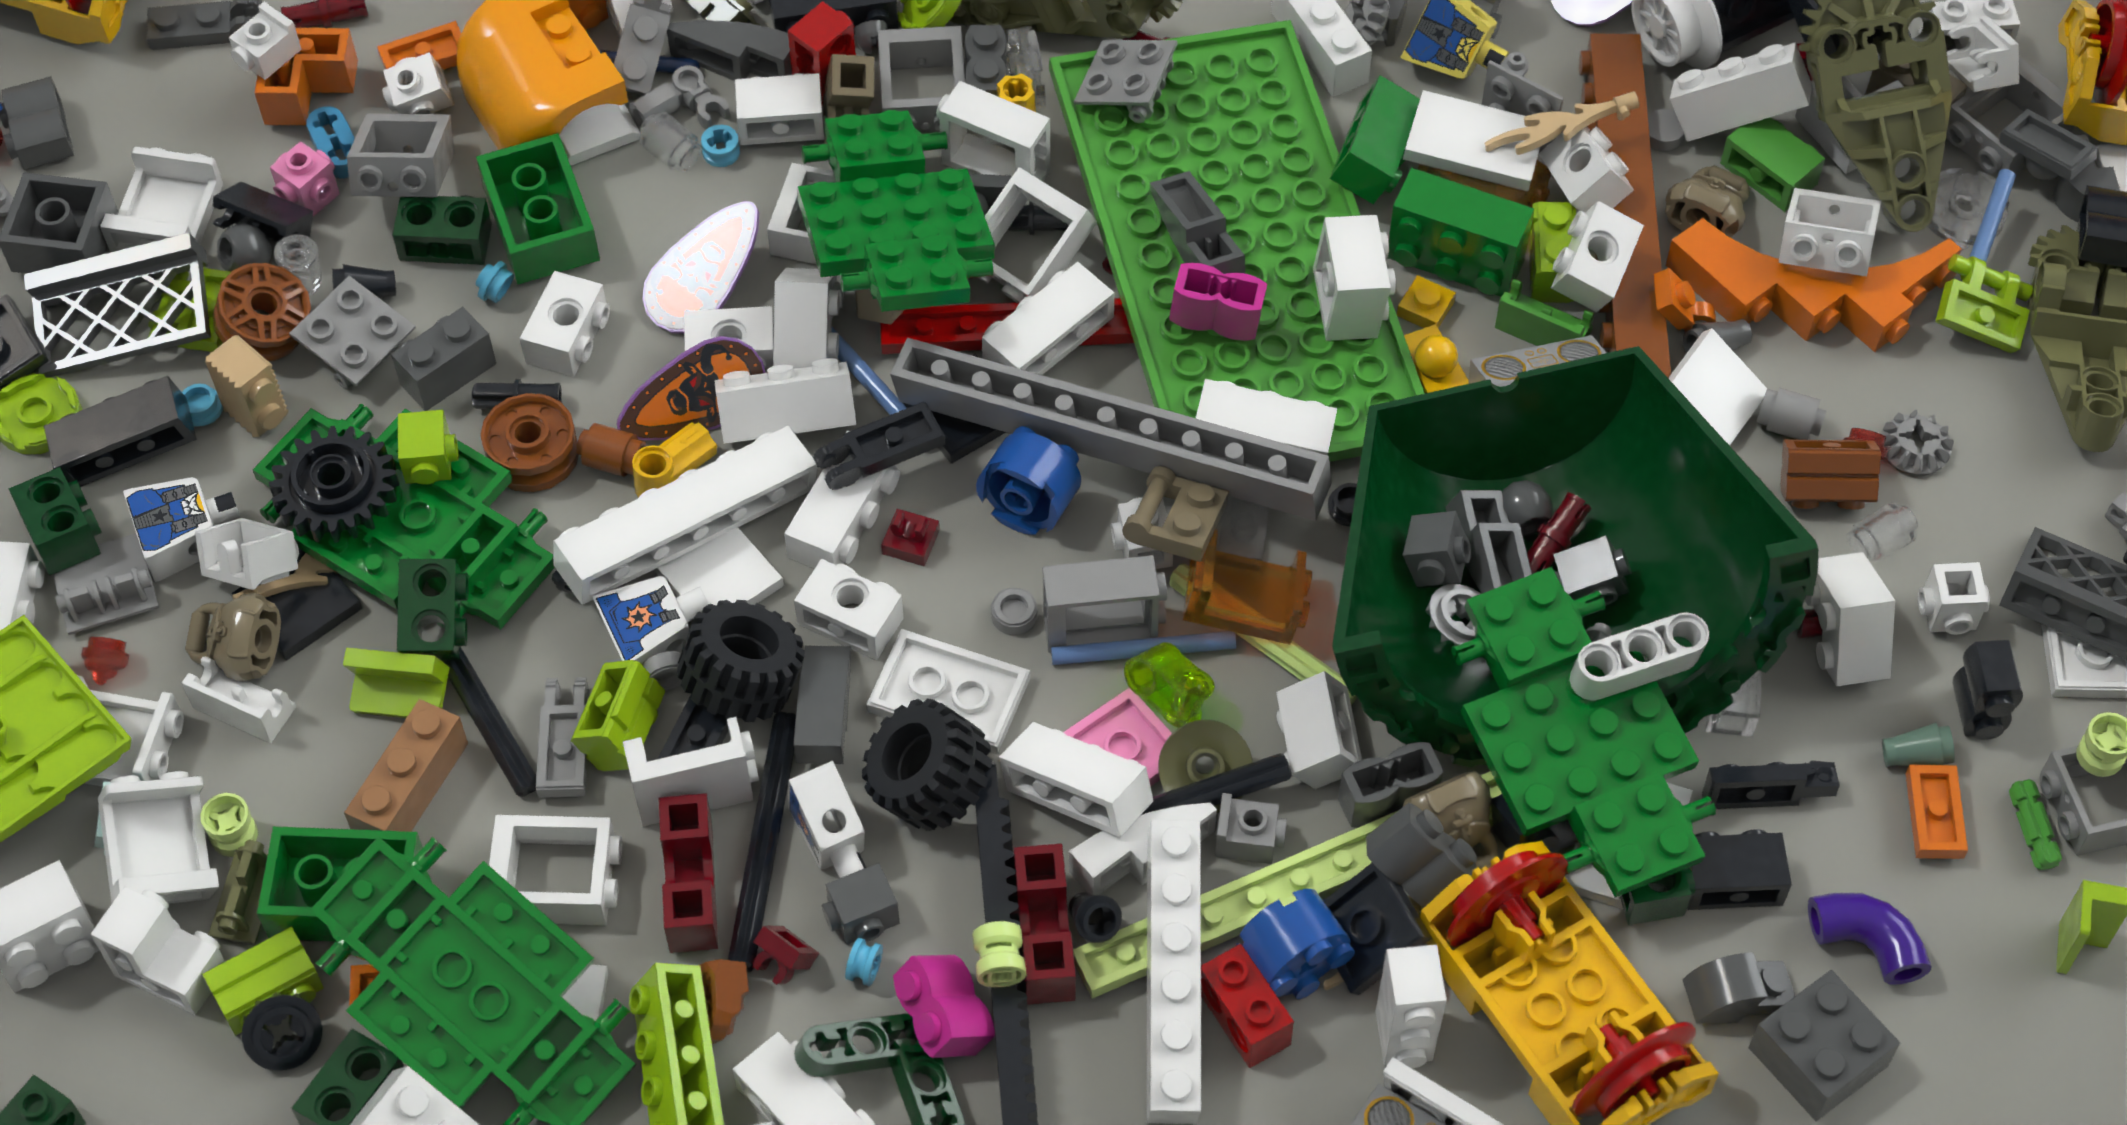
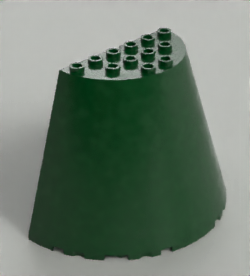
(1658, 485)

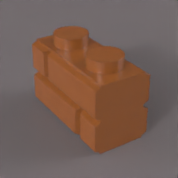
(1830, 472)

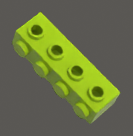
(675, 1046)

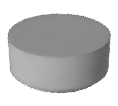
(1664, 130)
(1014, 611)
(664, 669)

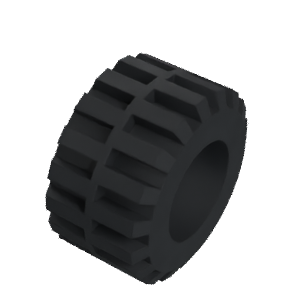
(740, 660)
(926, 764)

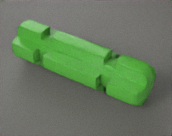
(2035, 824)

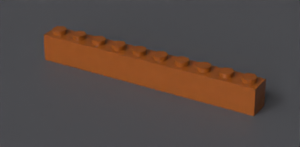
(1612, 69)

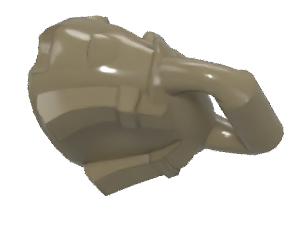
(1709, 195)
(239, 638)
(1463, 810)

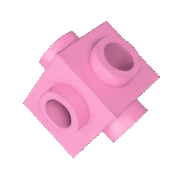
(305, 177)

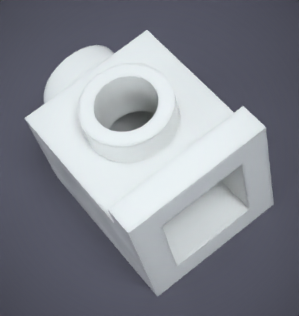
(265, 42)

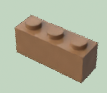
(409, 771)

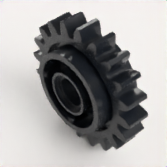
(364, 486)

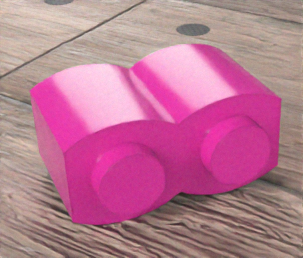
(1217, 301)
(943, 1006)

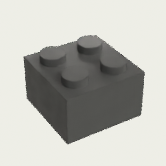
(55, 222)
(1823, 1045)

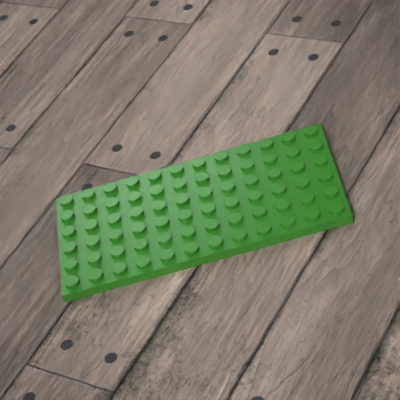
(1260, 146)

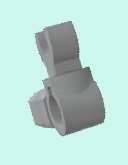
(686, 89)

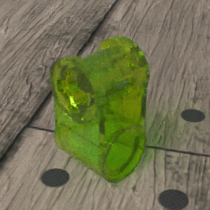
(1167, 681)

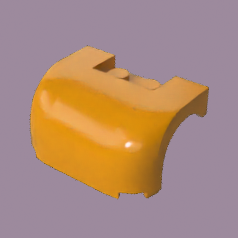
(532, 69)

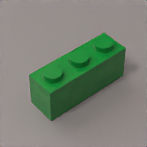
(1376, 141)

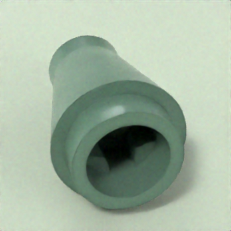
(1920, 747)

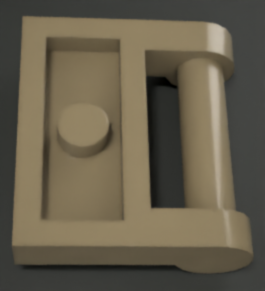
(1189, 522)

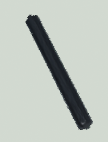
(763, 840)

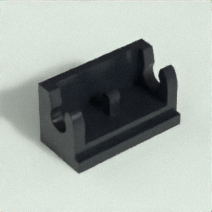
(262, 209)

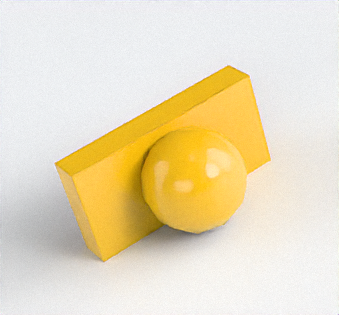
(1435, 359)

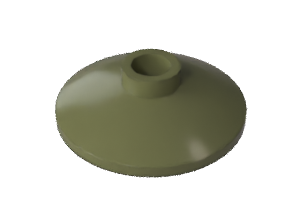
(1197, 740)

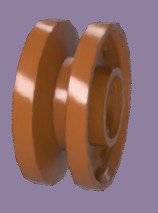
(266, 289)
(532, 440)

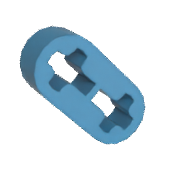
(341, 139)

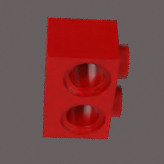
(817, 38)
(1245, 1006)

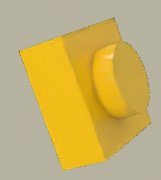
(1426, 303)

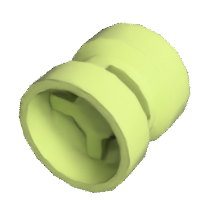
(2104, 745)
(228, 823)
(999, 954)

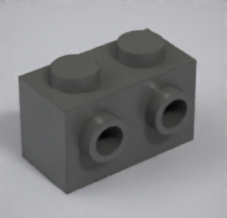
(443, 358)

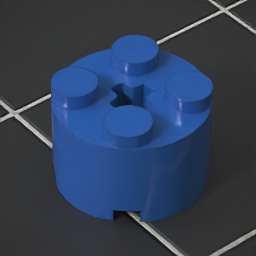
(1029, 481)
(1296, 943)

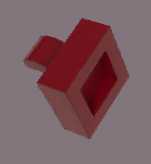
(910, 537)
(786, 949)

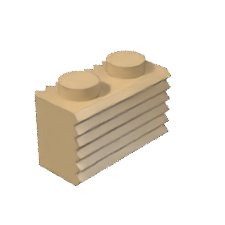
(246, 386)

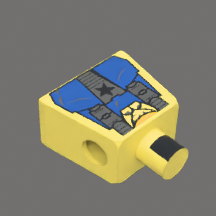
(1453, 38)

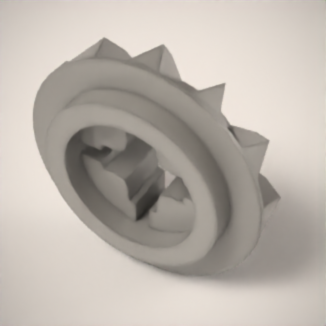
(1368, 17)
(1904, 453)
(1443, 606)

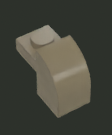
(848, 86)

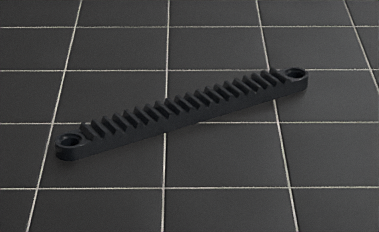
(1008, 1002)

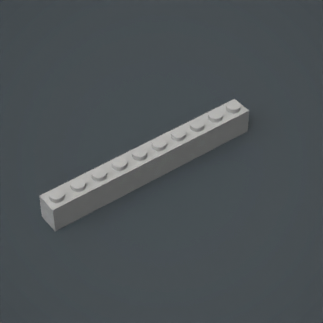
(1113, 428)

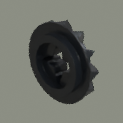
(290, 1050)

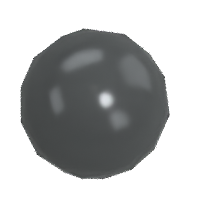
(242, 246)
(1527, 505)

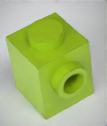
(425, 447)

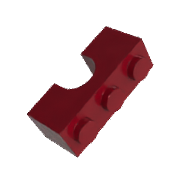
(689, 873)
(1045, 924)

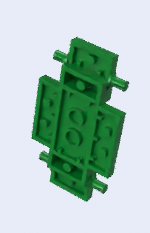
(888, 221)
(429, 523)
(1574, 756)
(472, 986)

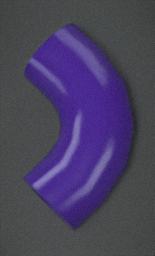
(1877, 926)

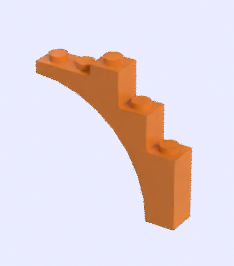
(1807, 299)

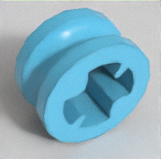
(720, 134)
(864, 962)

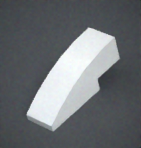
(1107, 858)

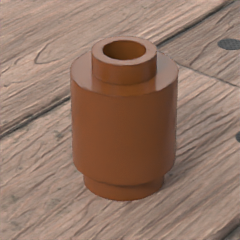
(608, 449)

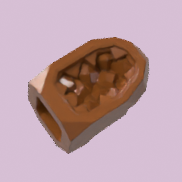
(724, 990)

